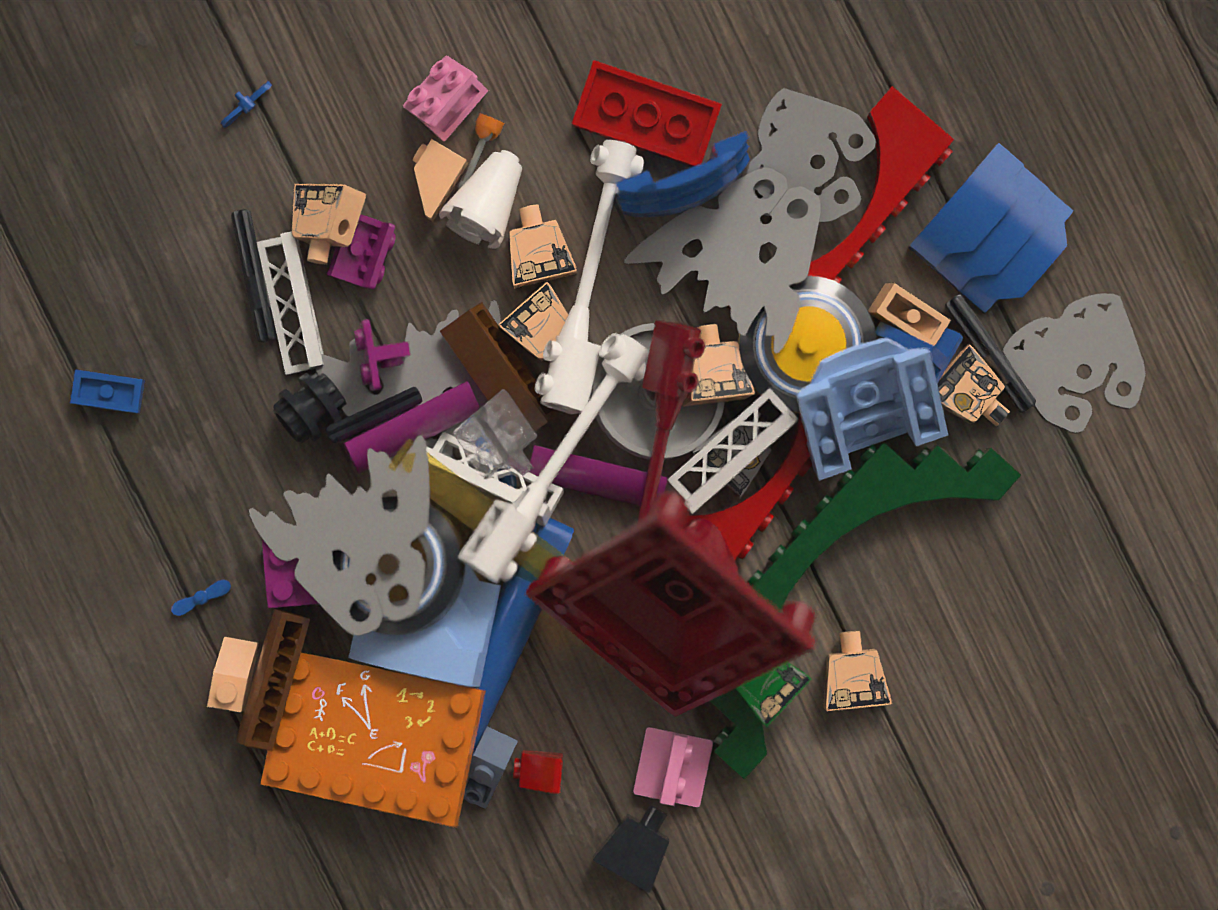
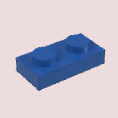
(107, 391)

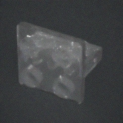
(496, 436)

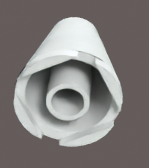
(485, 200)

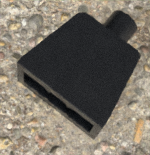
(636, 848)

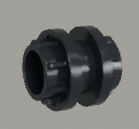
(309, 407)

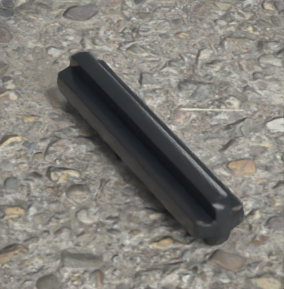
(374, 414)

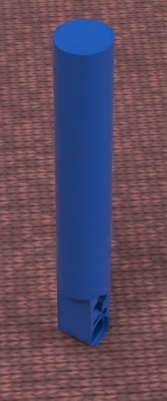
(512, 625)

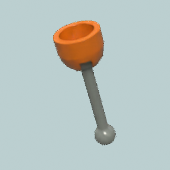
(487, 130)

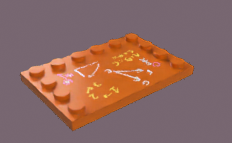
(376, 739)

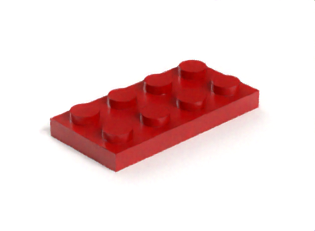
(646, 114)

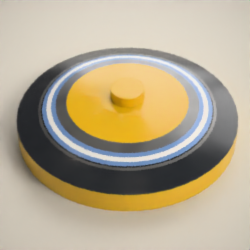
(826, 323)

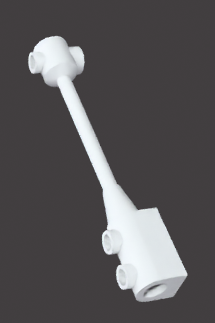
(571, 355)
(509, 526)

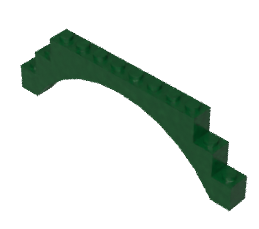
(873, 489)

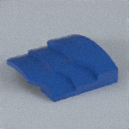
(687, 189)
(995, 232)

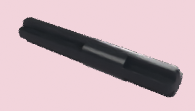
(253, 275)
(990, 353)

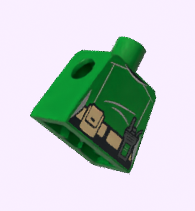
(773, 691)

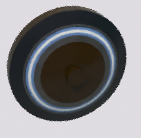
(442, 578)

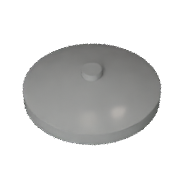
(630, 413)

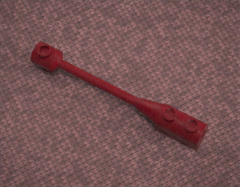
(671, 378)

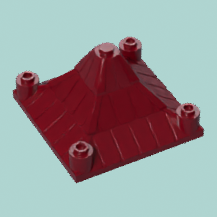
(672, 609)

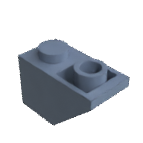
(488, 766)

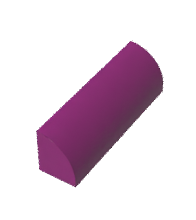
(422, 420)
(596, 477)

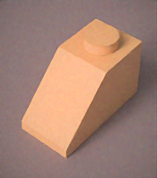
(437, 175)
(908, 314)
(233, 674)

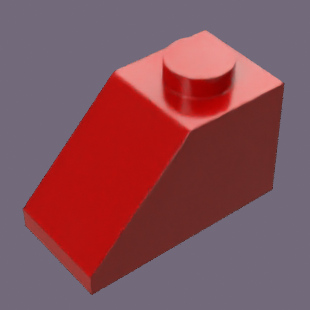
(539, 771)

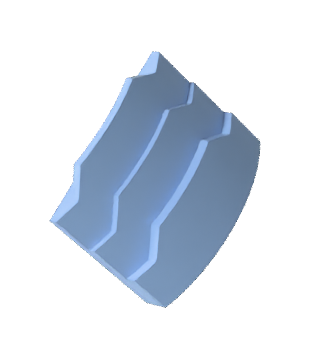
(869, 398)
(447, 650)

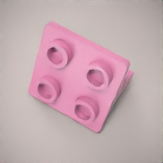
(445, 97)
(673, 767)

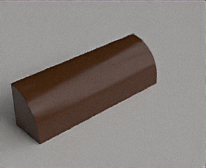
(495, 363)
(272, 679)

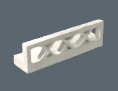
(302, 298)
(742, 459)
(492, 486)

